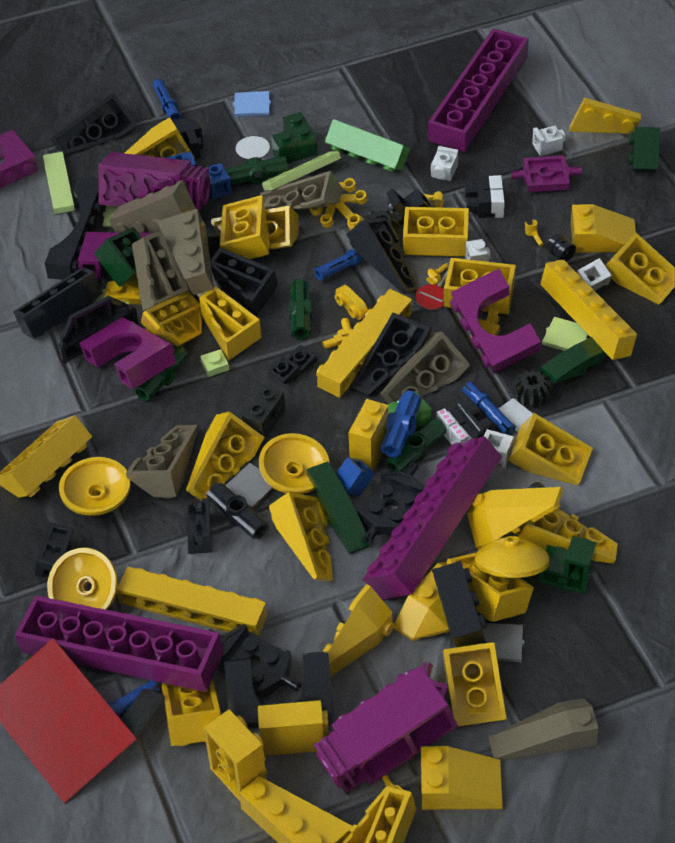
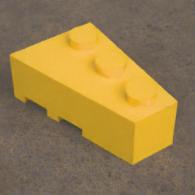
(229, 322)
(385, 819)

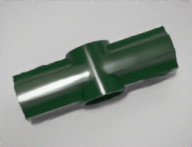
(257, 170)
(300, 309)
(150, 387)
(417, 445)

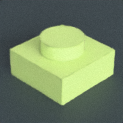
(214, 363)

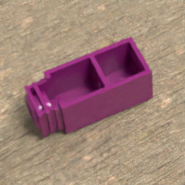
(134, 176)
(385, 731)

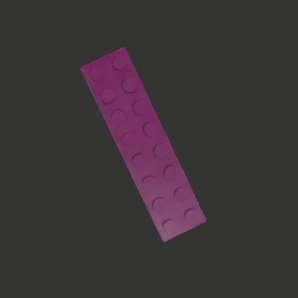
(478, 90)
(432, 518)
(123, 642)

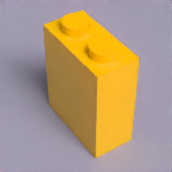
(368, 433)
(292, 727)

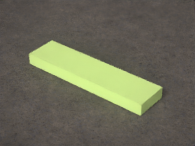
(301, 170)
(58, 183)

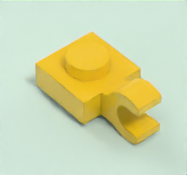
(491, 324)

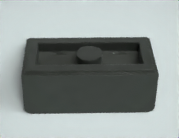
(142, 710)

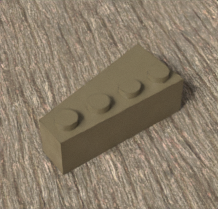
(145, 212)
(189, 245)

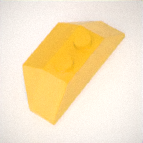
(175, 319)
(423, 611)

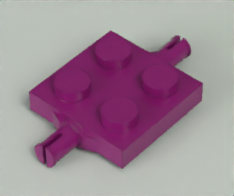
(546, 173)

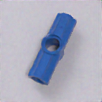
(401, 424)

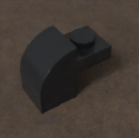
(191, 133)
(398, 203)

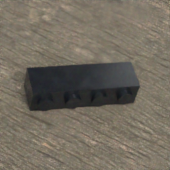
(58, 302)

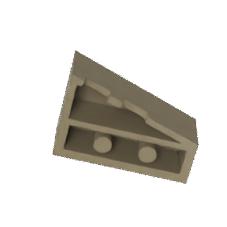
(156, 271)

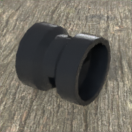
(563, 249)

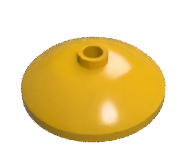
(290, 454)
(91, 478)
(512, 558)
(75, 571)

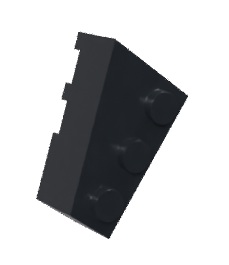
(244, 279)
(460, 604)

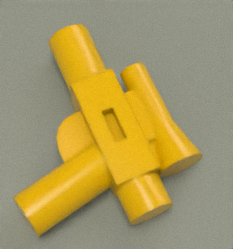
(341, 334)

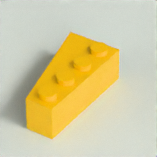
(288, 816)

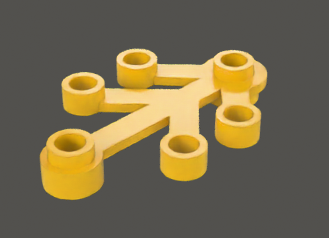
(352, 219)

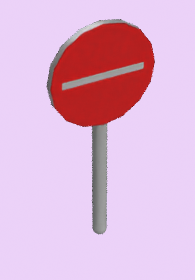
(431, 296)

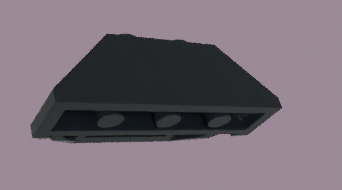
(91, 320)

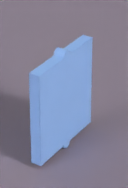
(252, 104)

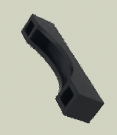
(64, 256)

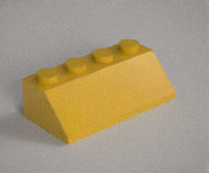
(44, 457)

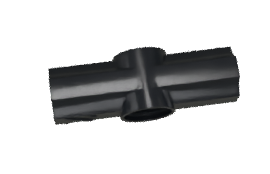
(237, 510)

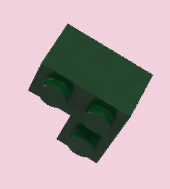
(296, 140)
(645, 148)
(118, 256)
(571, 567)

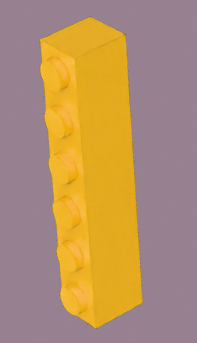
(588, 309)
(347, 360)
(190, 601)

